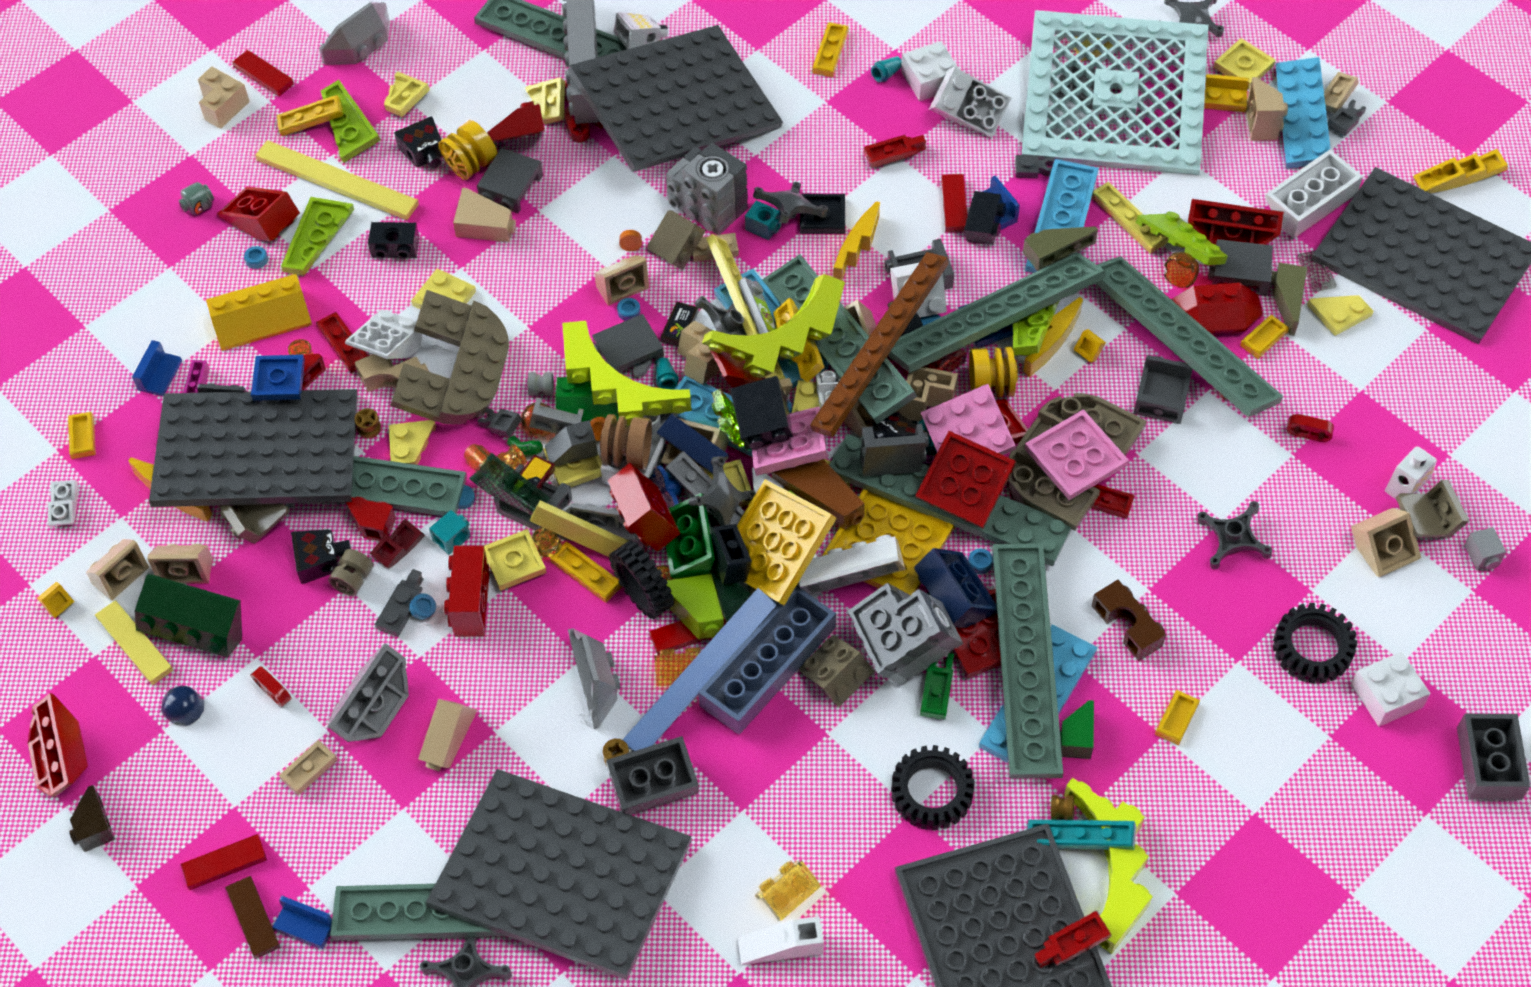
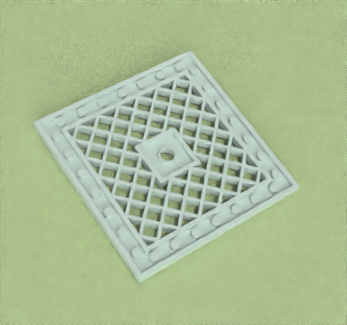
(1186, 38)

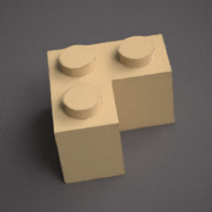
(222, 97)
(699, 360)
(931, 388)

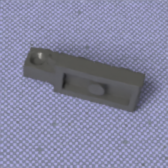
(397, 611)

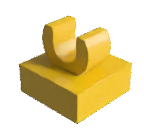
(1089, 345)
(55, 599)

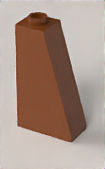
(825, 489)

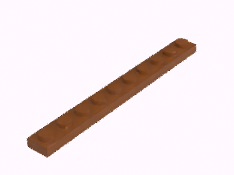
(879, 345)

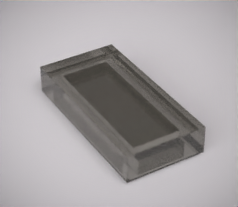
(1317, 275)

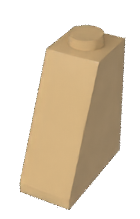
(482, 218)
(446, 733)

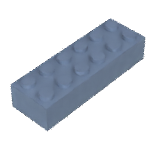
(767, 660)

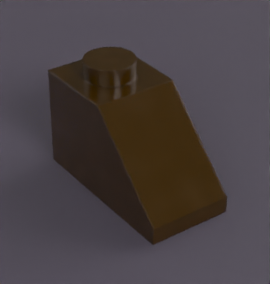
(90, 822)

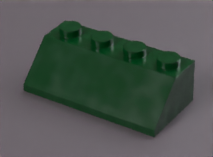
(189, 615)

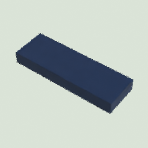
(691, 442)

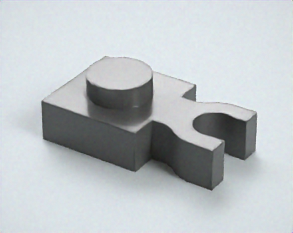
(1346, 119)
(1029, 166)
(501, 423)

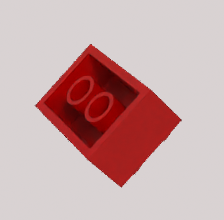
(643, 507)
(467, 591)

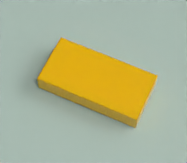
(1264, 336)
(81, 435)
(1177, 717)

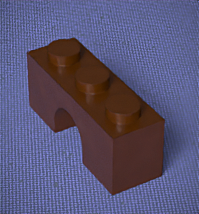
(1117, 602)

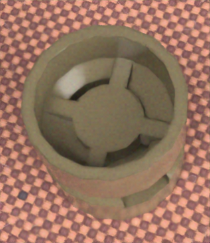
(350, 573)

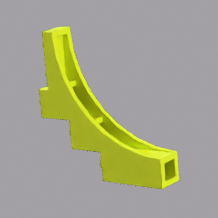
(762, 350)
(609, 386)
(1125, 899)

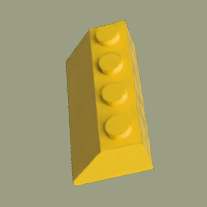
(258, 312)

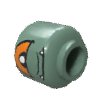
(196, 198)

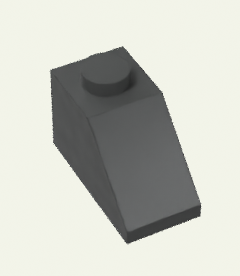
(572, 444)

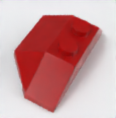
(1234, 222)
(1221, 306)
(55, 746)

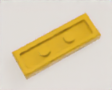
(830, 49)
(309, 115)
(586, 572)

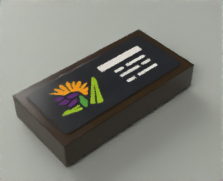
(679, 319)

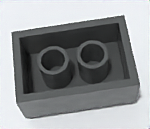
(1493, 757)
(652, 776)

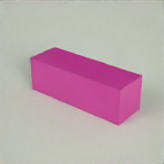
(197, 375)

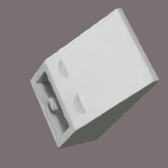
(970, 102)
(387, 336)

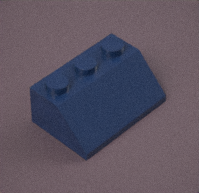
(956, 585)

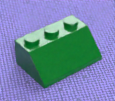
(579, 395)
(692, 549)

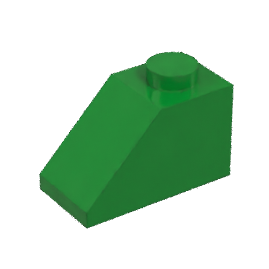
(1078, 733)

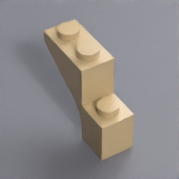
(380, 373)

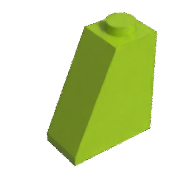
(697, 605)

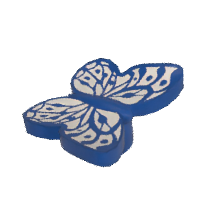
(668, 486)

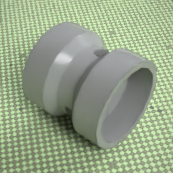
(537, 384)

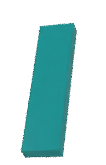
(1089, 834)

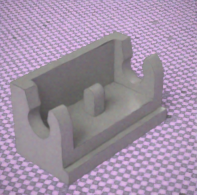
(551, 419)

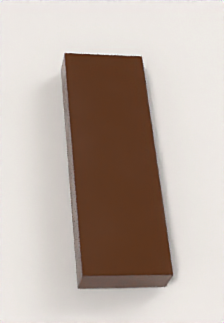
(252, 917)

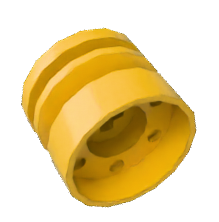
(468, 149)
(995, 371)

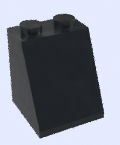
(762, 413)

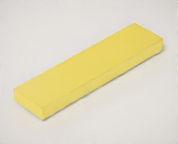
(1126, 215)
(576, 529)
(134, 642)

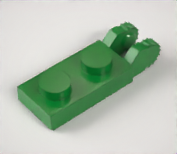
(937, 690)

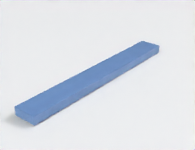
(699, 671)

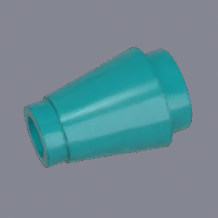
(884, 69)
(665, 374)

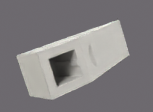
(783, 941)

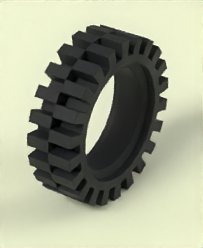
(641, 579)
(1305, 667)
(927, 815)

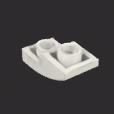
(825, 385)
(63, 503)

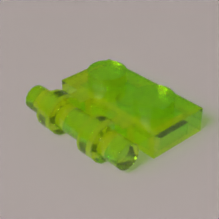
(727, 422)

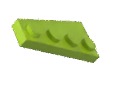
(352, 130)
(315, 231)
(1184, 236)
(1031, 331)

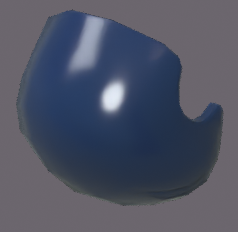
(182, 705)

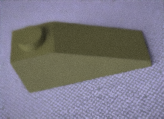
(1056, 244)
(1288, 292)

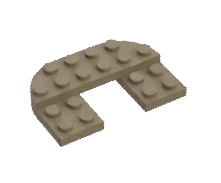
(476, 369)
(1031, 484)

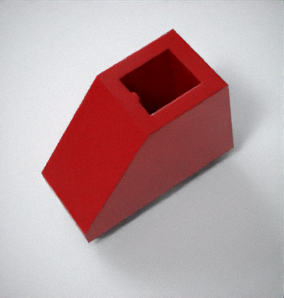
(371, 517)

